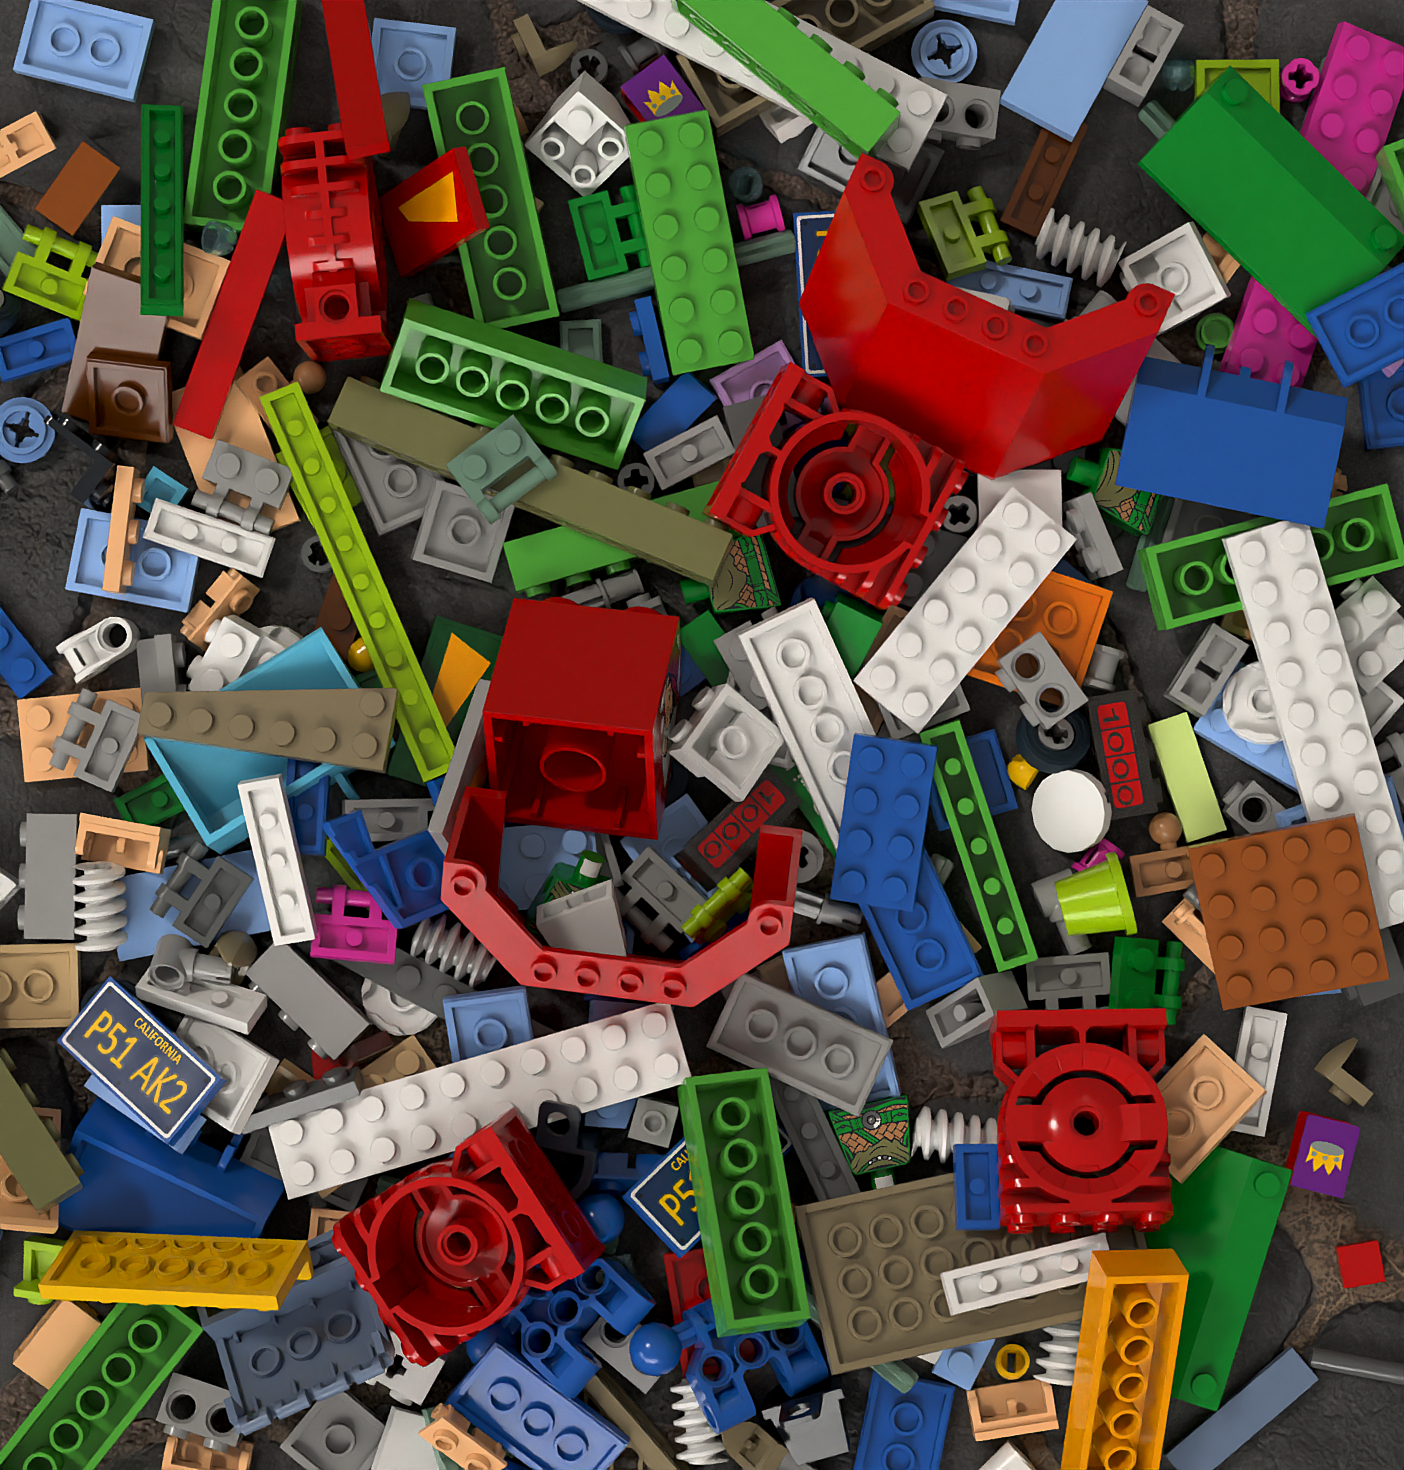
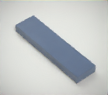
(1243, 1413)

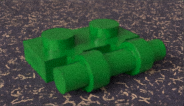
(599, 236)
(1135, 975)

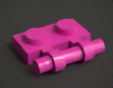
(352, 937)

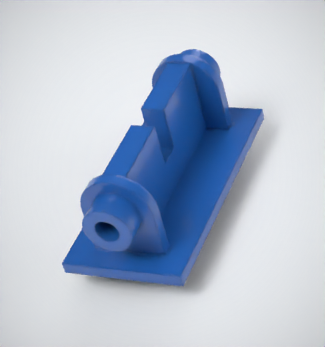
(615, 1175)

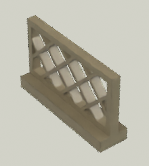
(627, 1416)

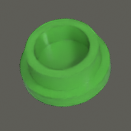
(1214, 330)

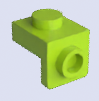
(38, 1257)

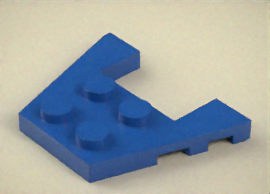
(399, 875)

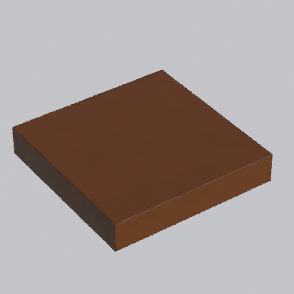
(129, 397)

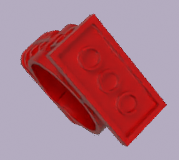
(334, 247)
(919, 472)
(1032, 1189)
(505, 1201)

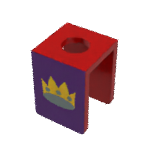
(658, 92)
(1321, 1153)

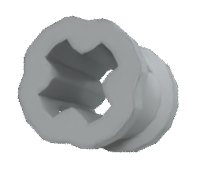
(958, 502)
(1102, 668)

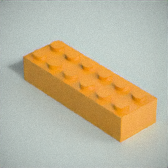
(1125, 1360)

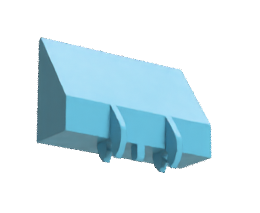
(209, 776)

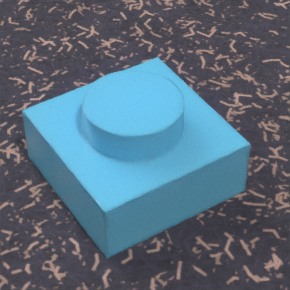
(162, 487)

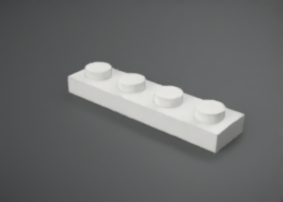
(277, 859)
(1020, 1274)

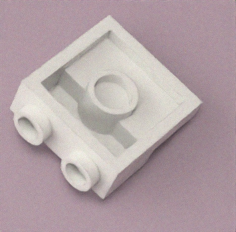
(1179, 265)
(1371, 632)
(232, 652)
(725, 741)

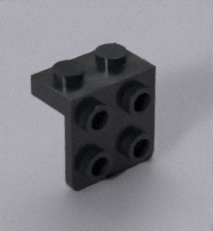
(98, 483)

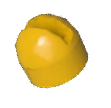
(359, 658)
(1021, 772)
(1021, 1361)

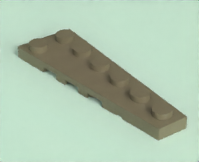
(307, 724)

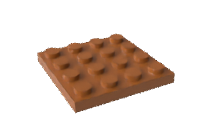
(1288, 912)

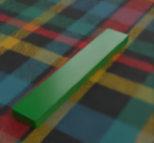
(161, 211)

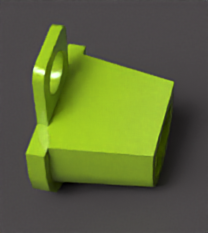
(1096, 899)

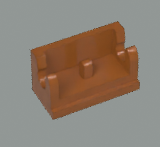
(77, 188)

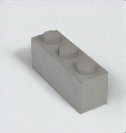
(49, 876)
(308, 1000)

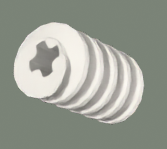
(1078, 248)
(101, 906)
(942, 1135)
(1063, 1353)
(699, 1436)

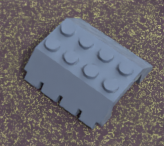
(303, 1351)

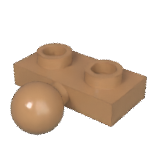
(267, 378)
(1162, 869)

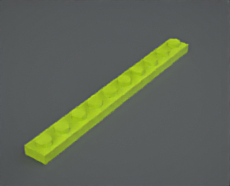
(359, 578)

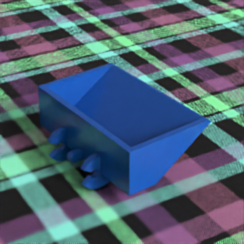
(1232, 440)
(150, 1188)

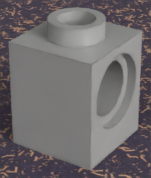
(1238, 795)
(653, 1120)

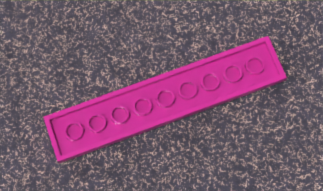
(1348, 128)

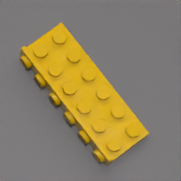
(177, 1270)

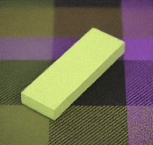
(1186, 777)

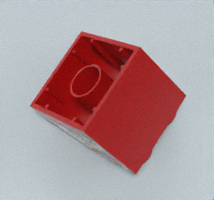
(584, 716)

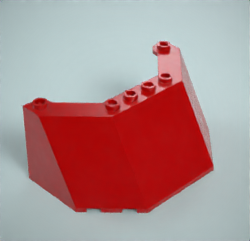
(954, 363)
(477, 900)

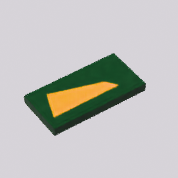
(452, 666)

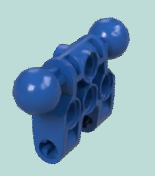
(619, 1301)
(726, 1400)

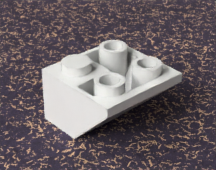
(582, 135)

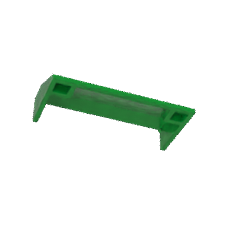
(1270, 197)
(1222, 1239)

